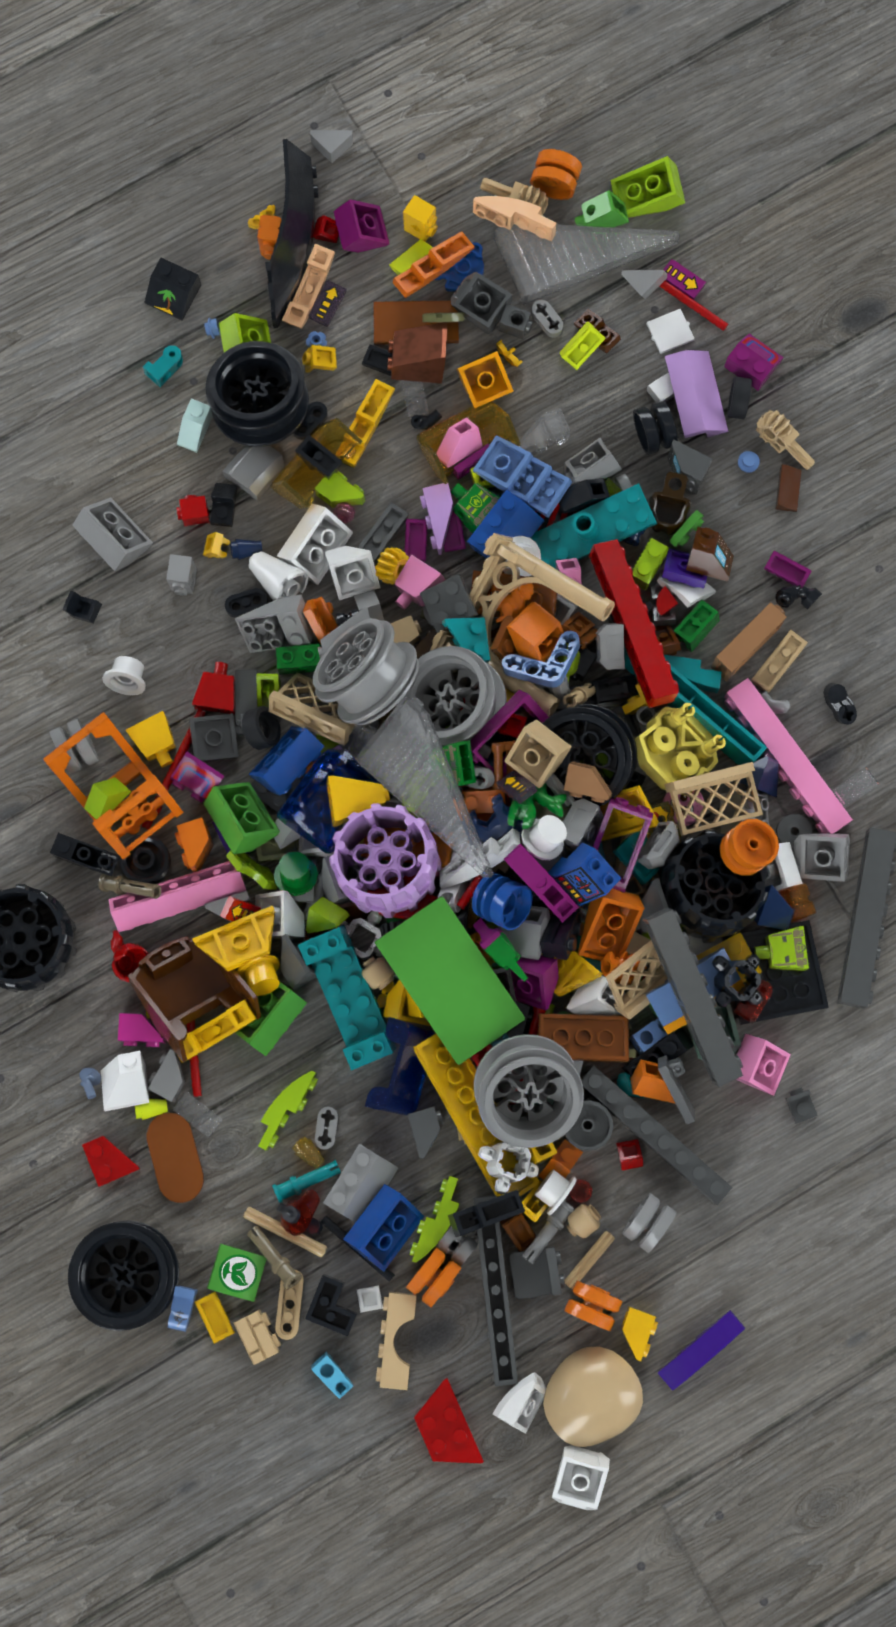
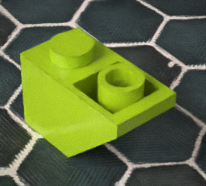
(339, 490)

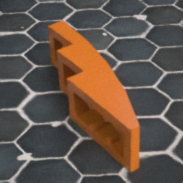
(434, 264)

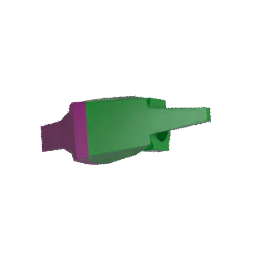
(499, 948)

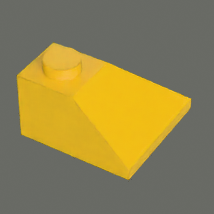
(397, 1007)

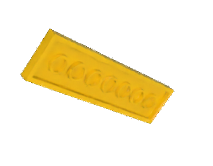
(456, 1089)

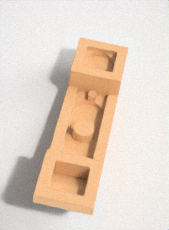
(309, 287)

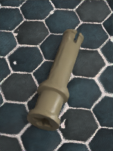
(121, 885)
(280, 1265)

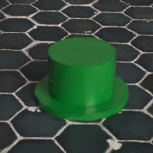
(295, 874)

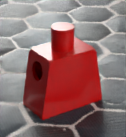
(216, 691)

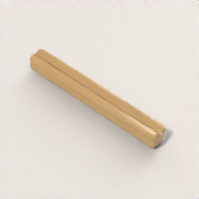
(275, 1227)

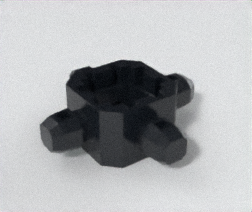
(752, 982)

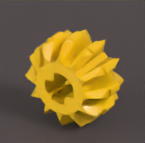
(390, 564)

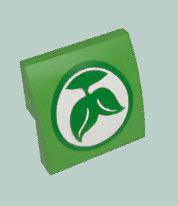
(236, 1272)

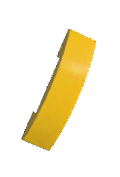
(218, 1029)

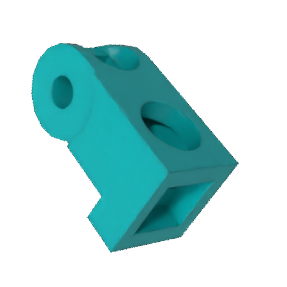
(164, 366)

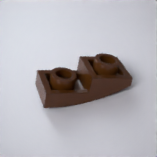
(611, 336)

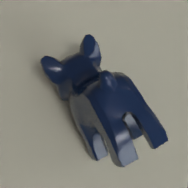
(497, 824)

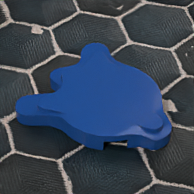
(469, 264)

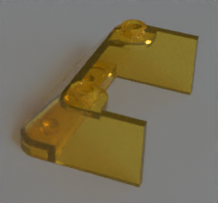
(490, 421)
(297, 481)

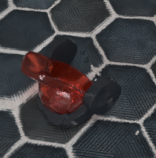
(298, 1214)

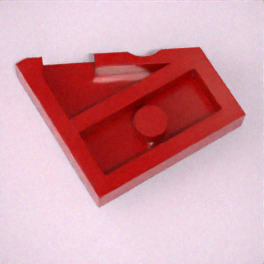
(107, 1161)

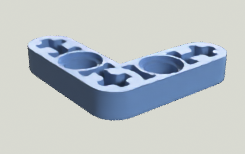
(551, 667)

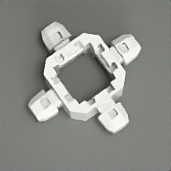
(373, 919)
(523, 1168)

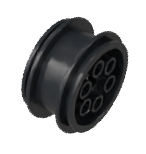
(281, 410)
(601, 723)
(85, 1266)

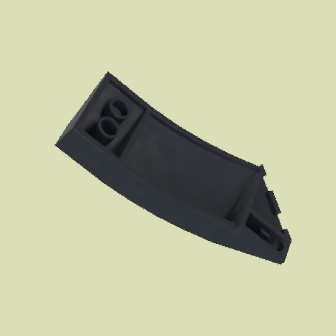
(295, 232)

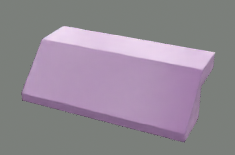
(696, 393)

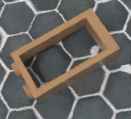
(749, 641)

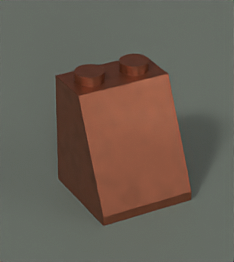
(418, 353)

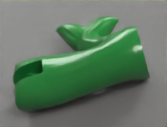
(527, 812)

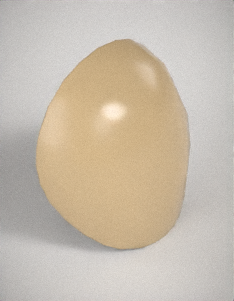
(592, 1397)

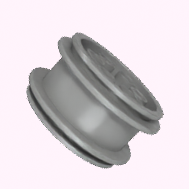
(366, 672)
(437, 672)
(543, 1121)

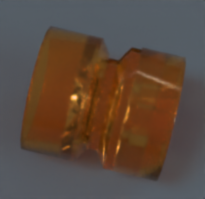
(798, 899)

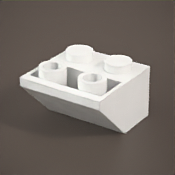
(593, 999)

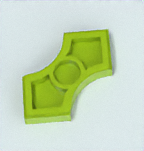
(259, 873)

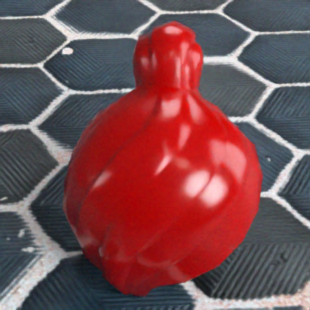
(125, 956)

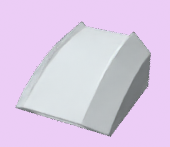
(522, 1402)
(581, 1478)

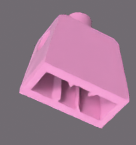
(413, 580)

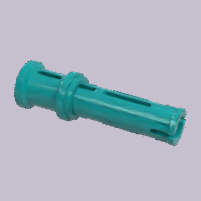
(295, 1185)

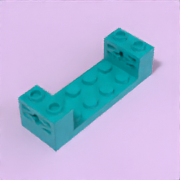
(348, 996)

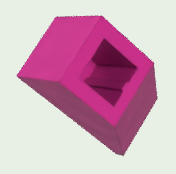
(138, 1028)

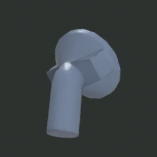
(89, 1078)

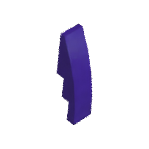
(701, 1350)

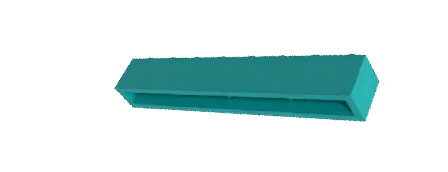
(740, 743)

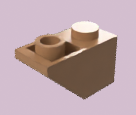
(587, 781)

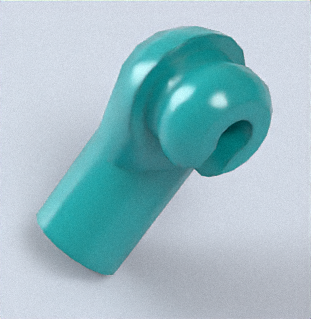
(624, 1084)

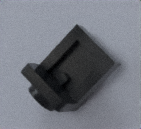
(81, 607)

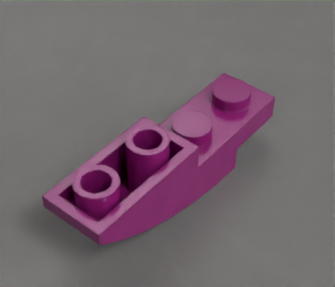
(541, 882)

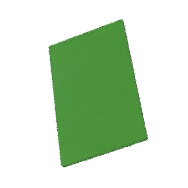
(450, 980)

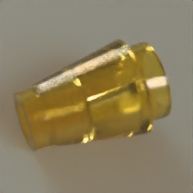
(307, 1151)

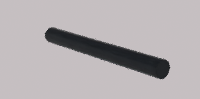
(340, 1233)

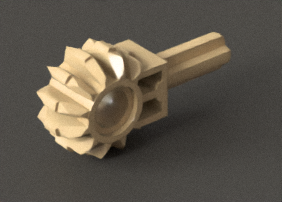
(519, 191)
(781, 435)

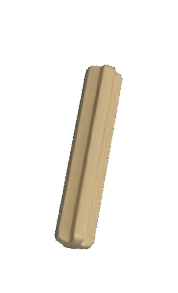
(589, 1259)

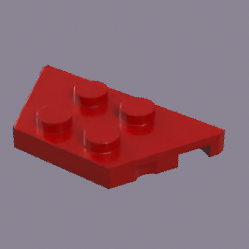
(446, 1428)

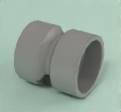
(462, 1251)

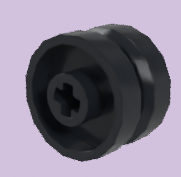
(655, 427)

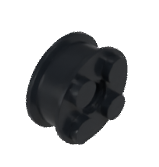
(155, 869)

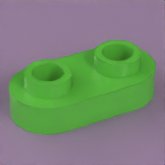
(682, 535)

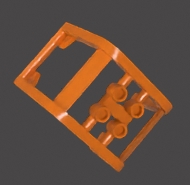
(133, 809)

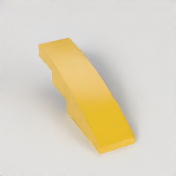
(369, 416)

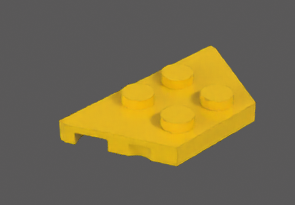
(239, 940)
(574, 974)

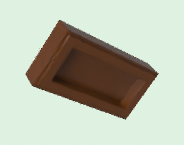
(519, 1231)

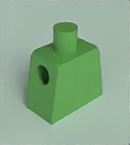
(603, 211)

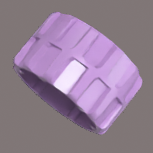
(371, 824)

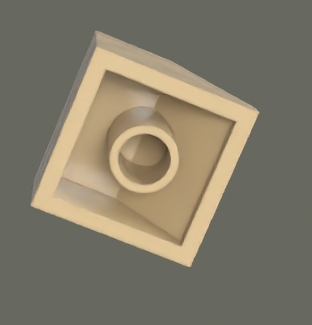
(537, 753)

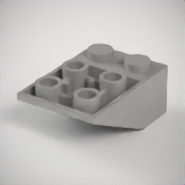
(276, 625)

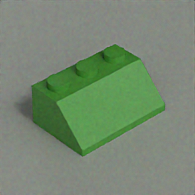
(240, 817)
(277, 1013)

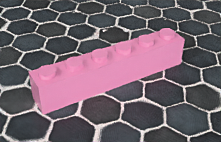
(177, 896)

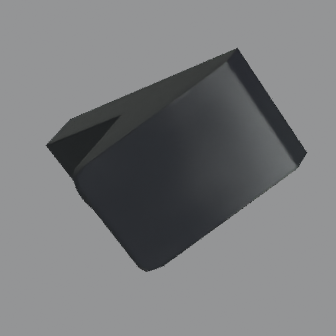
(318, 457)
(223, 504)

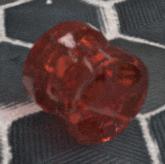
(577, 1192)

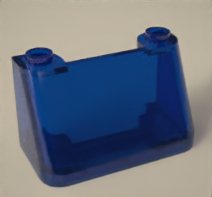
(308, 805)
(408, 1073)

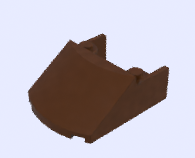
(183, 984)

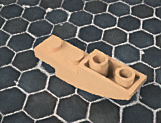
(511, 211)

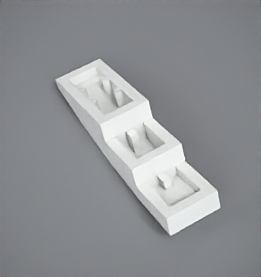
(460, 871)

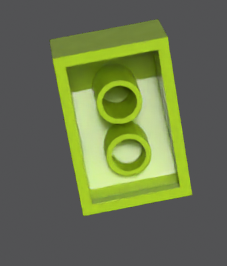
(650, 188)

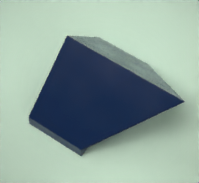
(765, 776)
(775, 912)

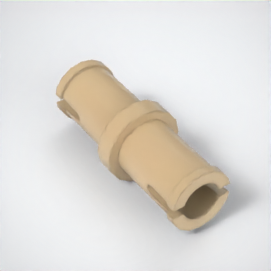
(579, 695)

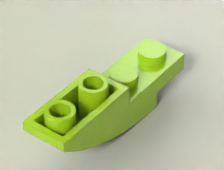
(289, 1099)
(434, 1229)

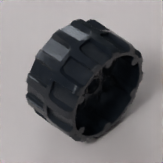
(749, 889)
(63, 931)

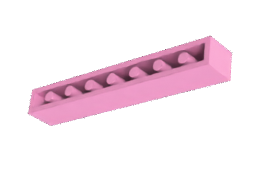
(792, 763)

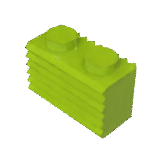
(649, 563)

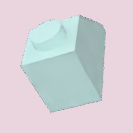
(194, 425)

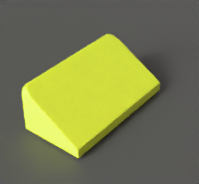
(410, 256)
(582, 345)

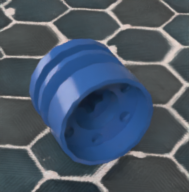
(502, 901)

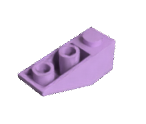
(440, 508)

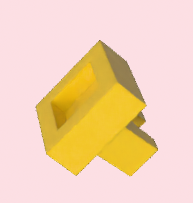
(213, 545)

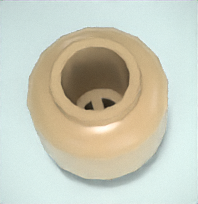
(377, 972)
(583, 1221)

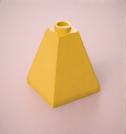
(351, 796)

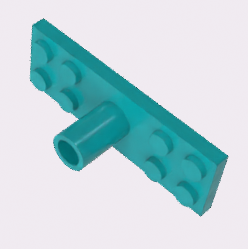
(609, 520)

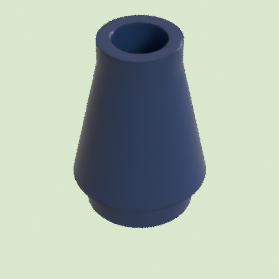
(244, 548)

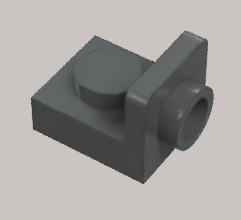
(801, 1105)

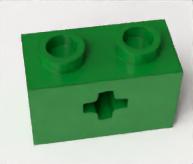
(297, 659)

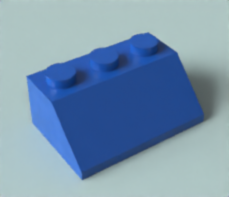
(508, 518)
(287, 760)
(384, 1227)

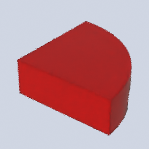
(665, 601)

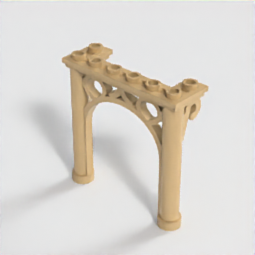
(502, 549)

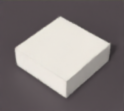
(369, 1298)

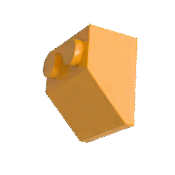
(485, 379)

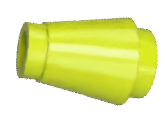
(151, 1109)

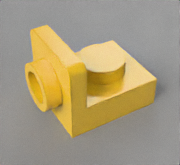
(319, 358)
(635, 702)

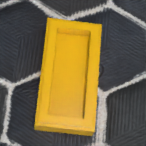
(214, 1317)

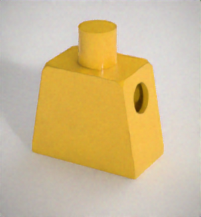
(154, 738)

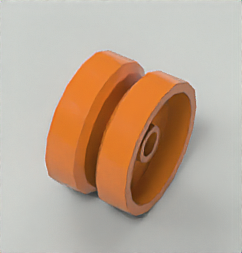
(556, 174)
(749, 847)
(432, 1276)
(593, 1305)

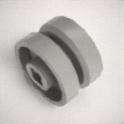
(84, 748)
(651, 1224)

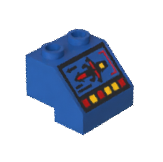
(584, 875)

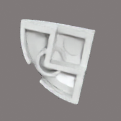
(686, 593)

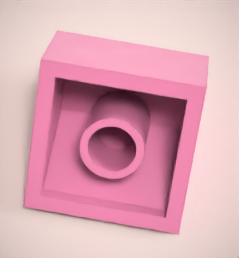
(761, 1063)

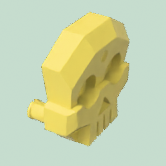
(683, 742)

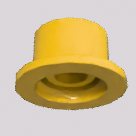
(261, 974)

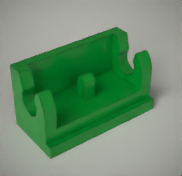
(697, 625)

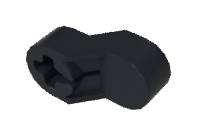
(840, 703)

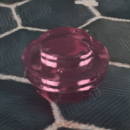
(344, 512)

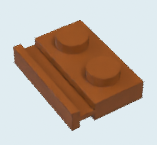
(583, 627)

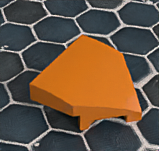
(320, 617)

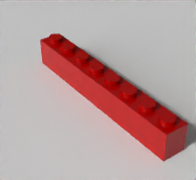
(639, 633)

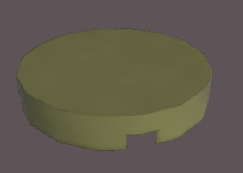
(443, 317)

